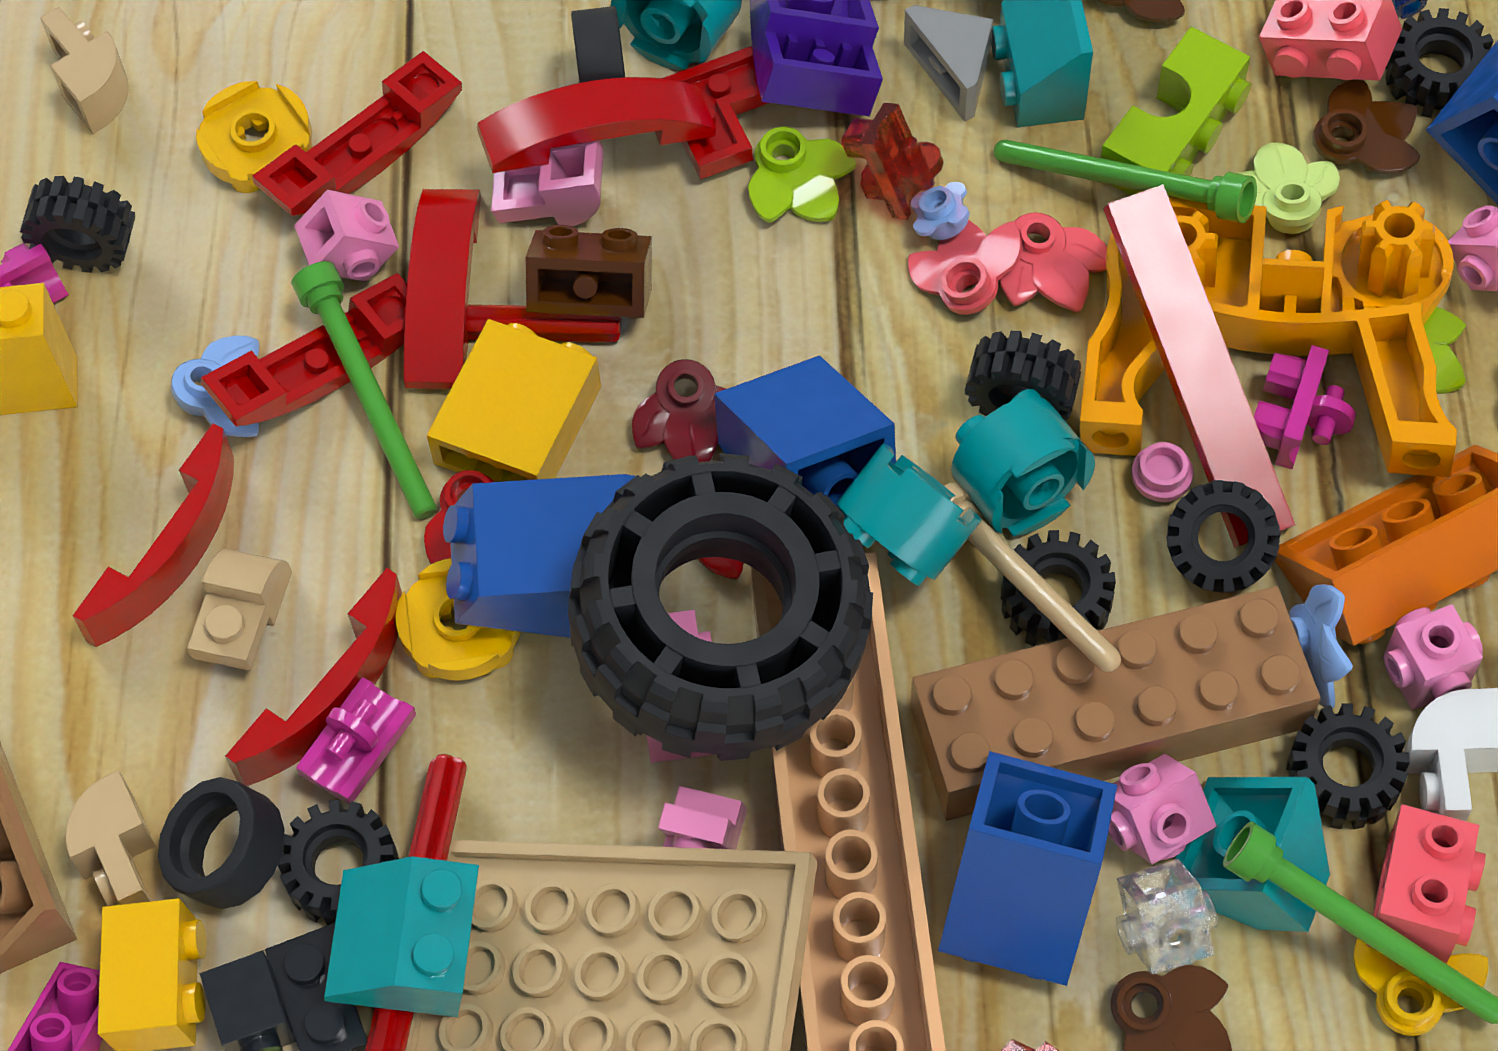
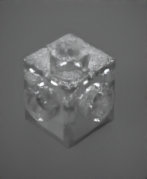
(1165, 917)

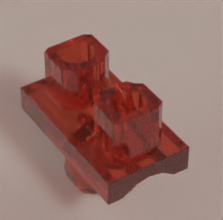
(895, 159)

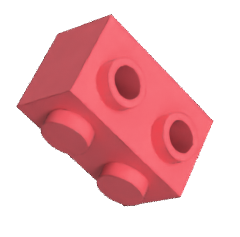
(1330, 38)
(1427, 880)

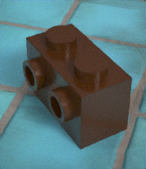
(589, 272)

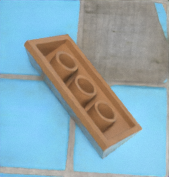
(30, 903)

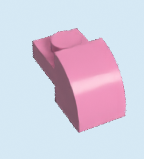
(562, 189)
(702, 820)

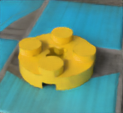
(246, 106)
(439, 648)

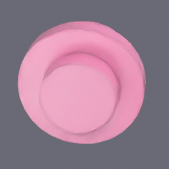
(1162, 472)

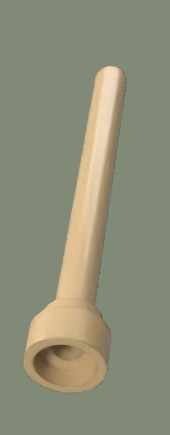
(1037, 590)

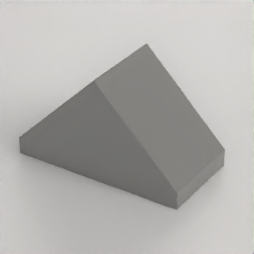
(951, 51)

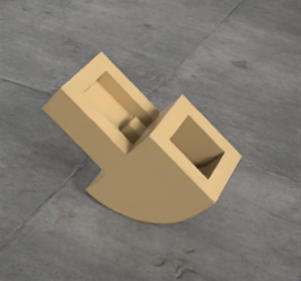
(87, 71)
(239, 602)
(105, 835)

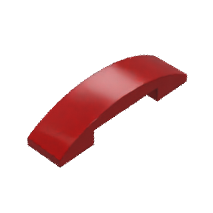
(592, 112)
(367, 143)
(439, 287)
(309, 367)
(123, 601)
(277, 744)

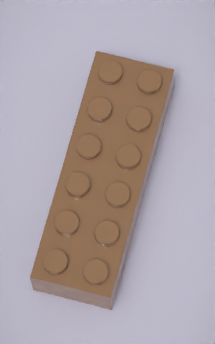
(1182, 690)

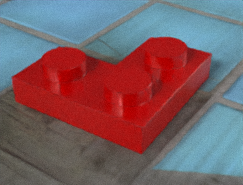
(728, 90)

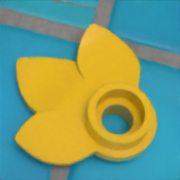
(1393, 981)

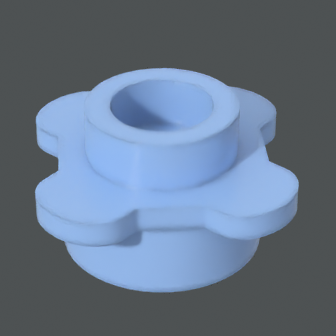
(941, 211)

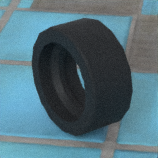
(597, 44)
(253, 855)

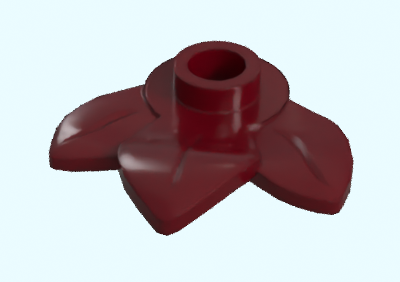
(680, 422)

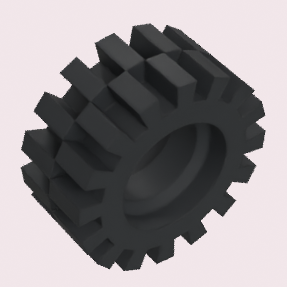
(1434, 36)
(78, 223)
(1016, 363)
(1234, 499)
(1069, 560)
(1368, 738)
(315, 835)

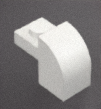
(1448, 741)

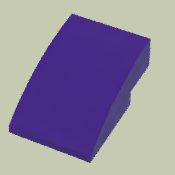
(816, 54)

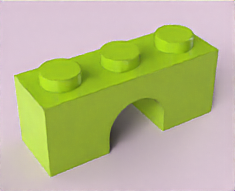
(1200, 82)

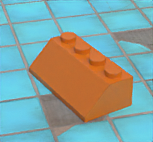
(1403, 546)

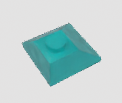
(1286, 810)

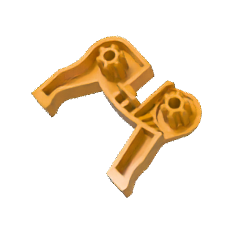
(1362, 299)

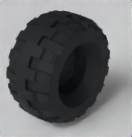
(702, 691)

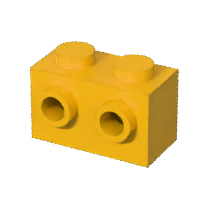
(150, 976)

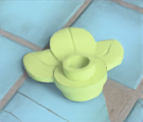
(1291, 186)

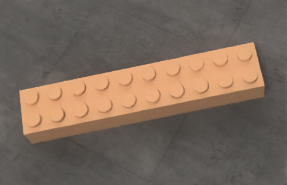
(849, 804)

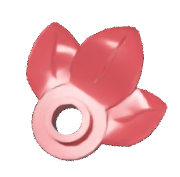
(967, 261)
(1056, 267)

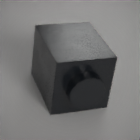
(247, 1005)

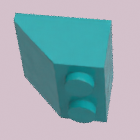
(1044, 60)
(403, 935)

